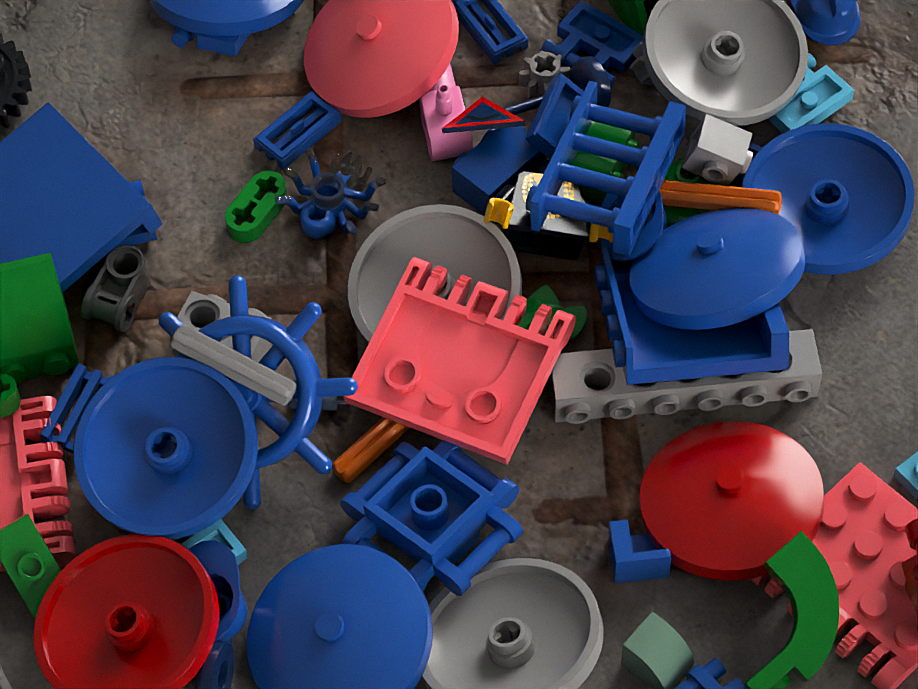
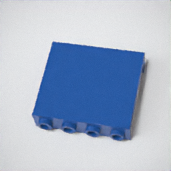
(63, 198)
(665, 353)

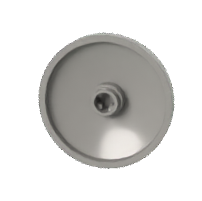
(726, 57)
(436, 234)
(515, 629)

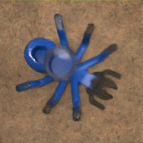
(328, 196)

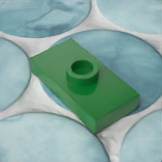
(27, 561)

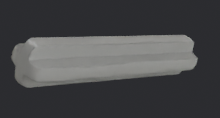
(234, 365)

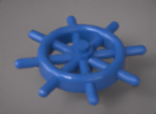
(309, 386)

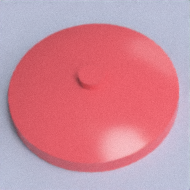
(379, 53)

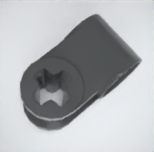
(117, 296)

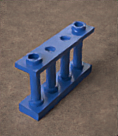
(636, 192)

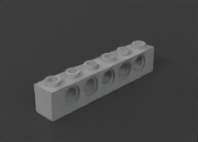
(578, 371)

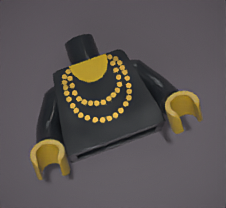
(559, 234)

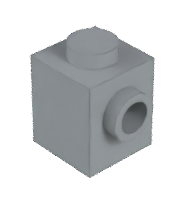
(718, 151)

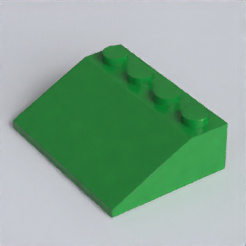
(34, 320)

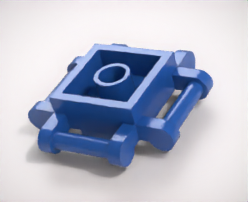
(433, 512)

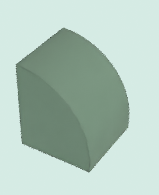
(657, 653)

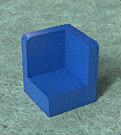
(635, 556)

